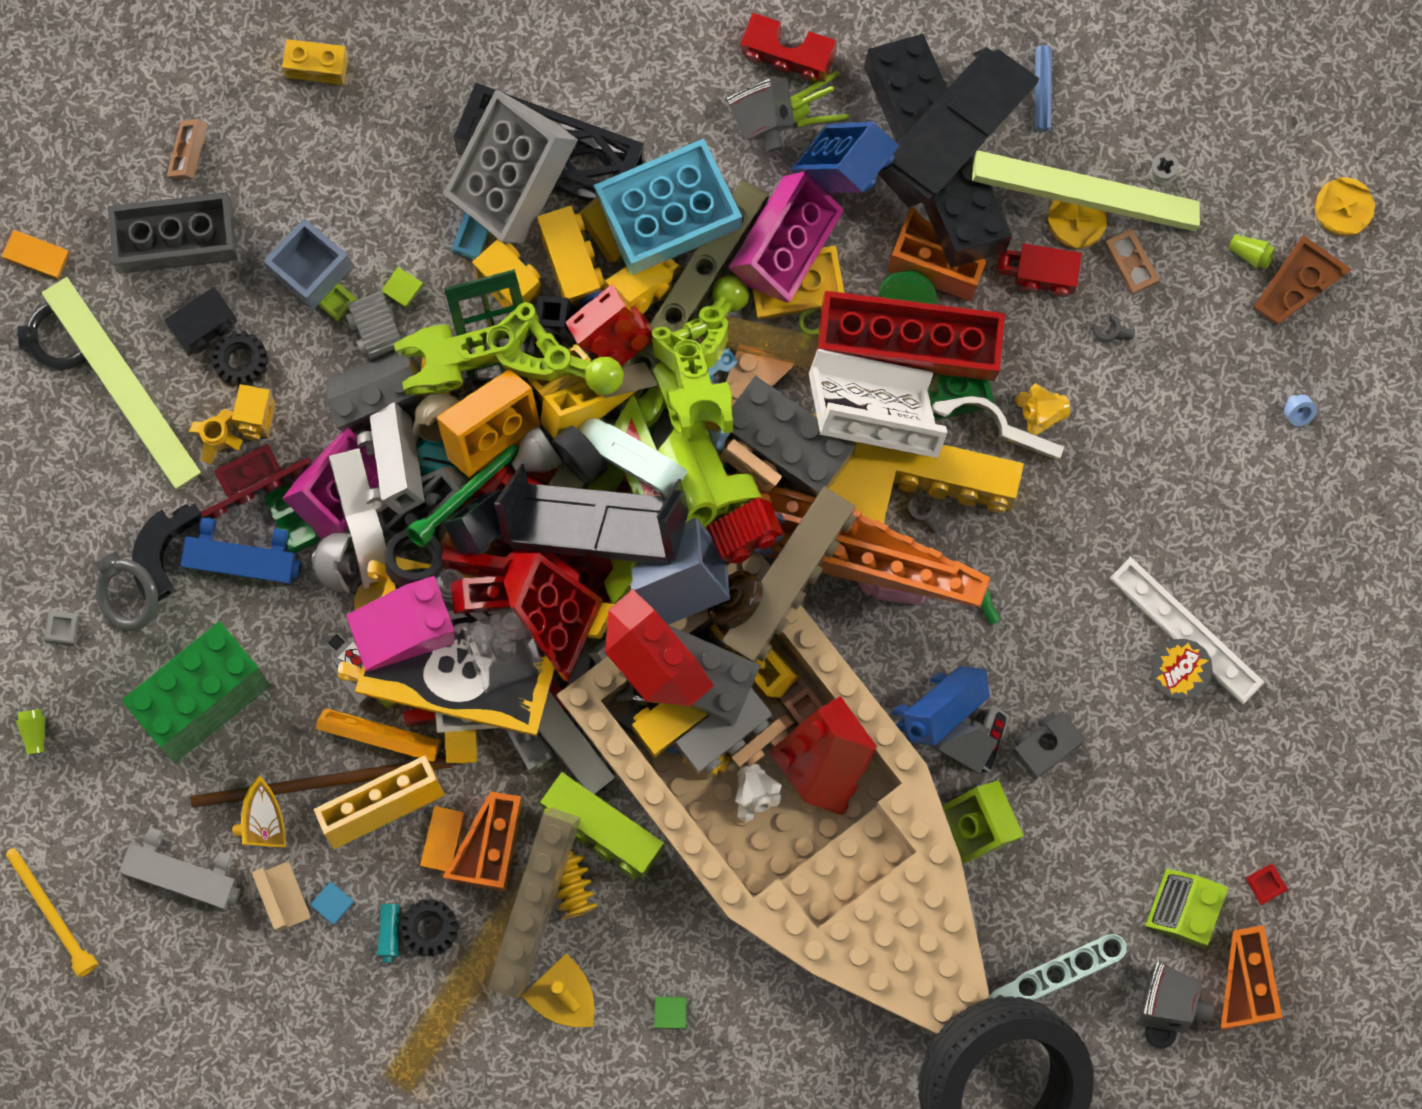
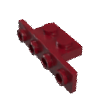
(250, 474)

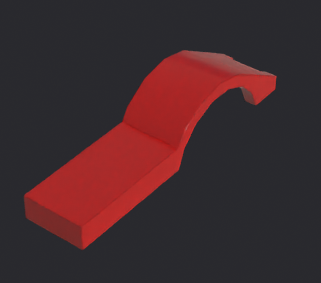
(489, 565)

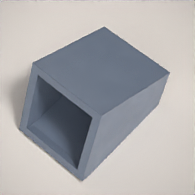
(688, 584)

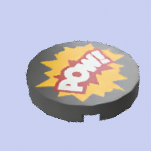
(1182, 668)

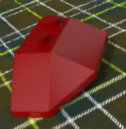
(652, 654)

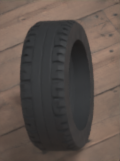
(994, 1023)

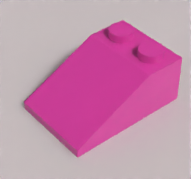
(315, 490)
(401, 625)

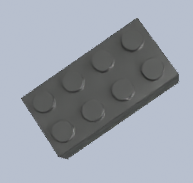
(172, 232)
(788, 438)
(727, 671)

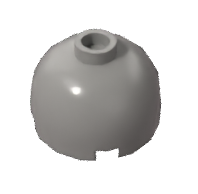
(337, 563)

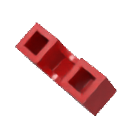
(809, 59)

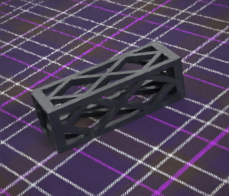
(604, 142)

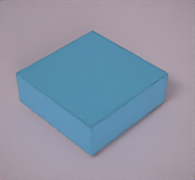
(332, 903)

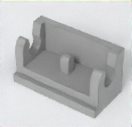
(532, 750)

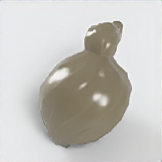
(427, 412)

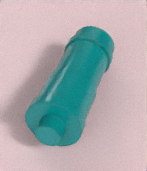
(388, 935)

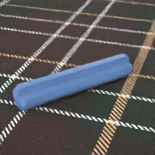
(1043, 89)

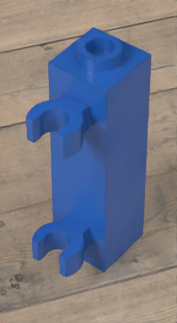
(240, 560)
(944, 705)

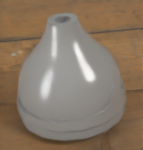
(536, 453)

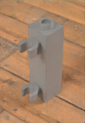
(396, 460)
(179, 876)

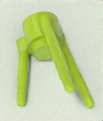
(800, 103)

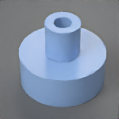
(1300, 410)

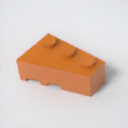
(921, 251)
(489, 847)
(1251, 983)

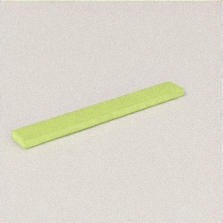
(1086, 191)
(121, 383)

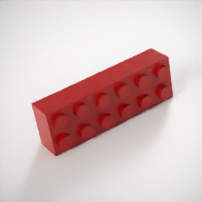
(913, 334)

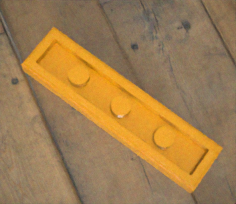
(378, 734)

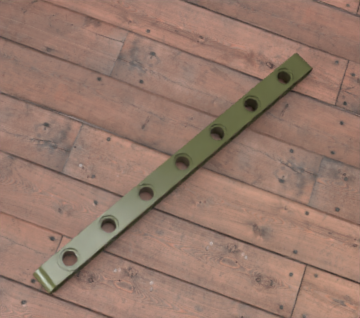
(688, 296)

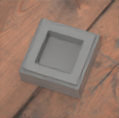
(61, 627)

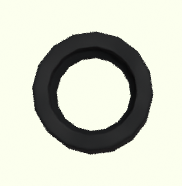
(579, 454)
(400, 577)

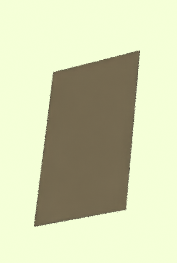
(635, 378)

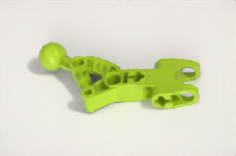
(451, 355)
(697, 396)

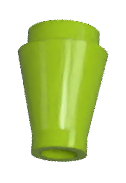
(1253, 251)
(32, 730)

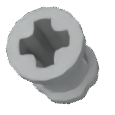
(1160, 177)

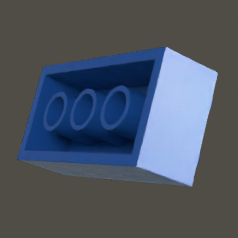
(847, 156)

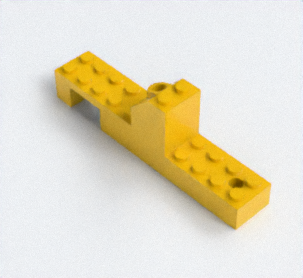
(955, 473)

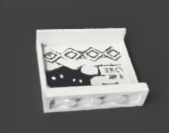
(875, 403)

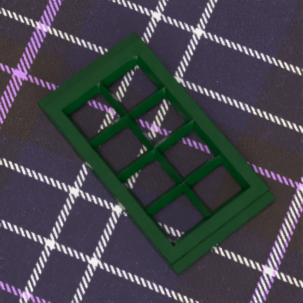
(482, 287)

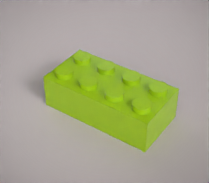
(605, 828)

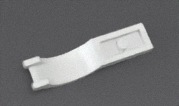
(1006, 432)
(360, 517)

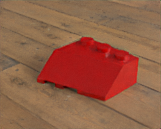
(551, 608)
(826, 756)

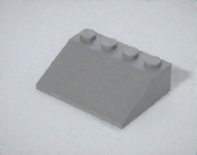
(509, 168)

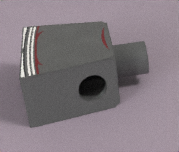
(763, 111)
(1172, 1000)

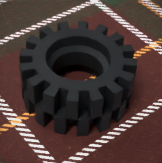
(228, 346)
(419, 911)

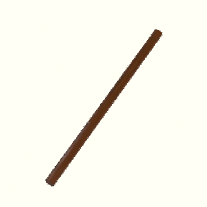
(309, 783)

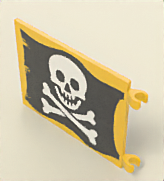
(446, 678)

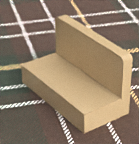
(281, 896)

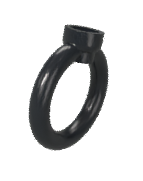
(29, 340)

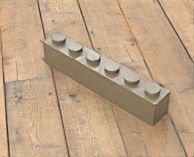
(791, 573)
(534, 903)

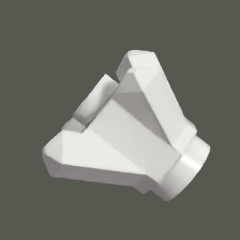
(755, 792)

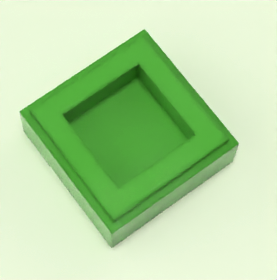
(670, 1012)

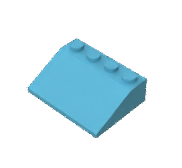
(668, 206)

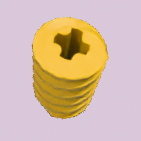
(573, 889)

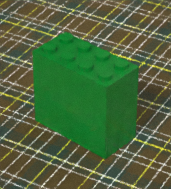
(196, 692)

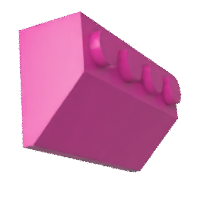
(787, 237)

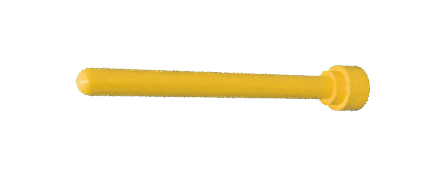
(82, 961)

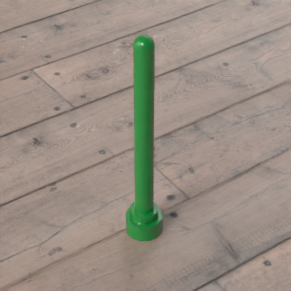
(421, 530)

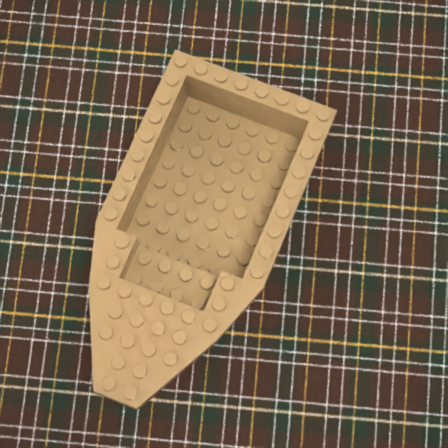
(848, 897)

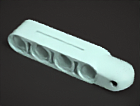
(633, 456)
(1067, 965)

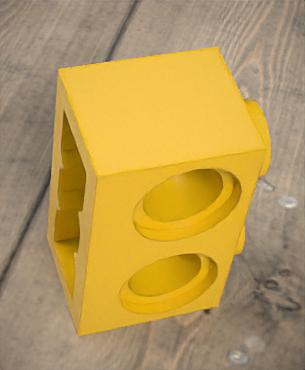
(315, 62)

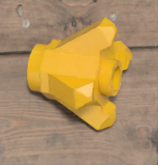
(1042, 408)
(216, 435)

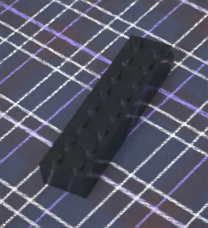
(964, 210)

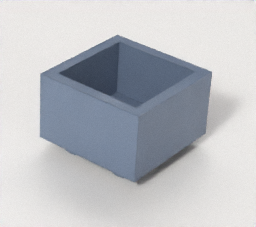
(308, 264)

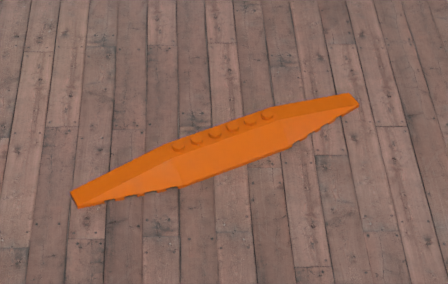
(870, 552)

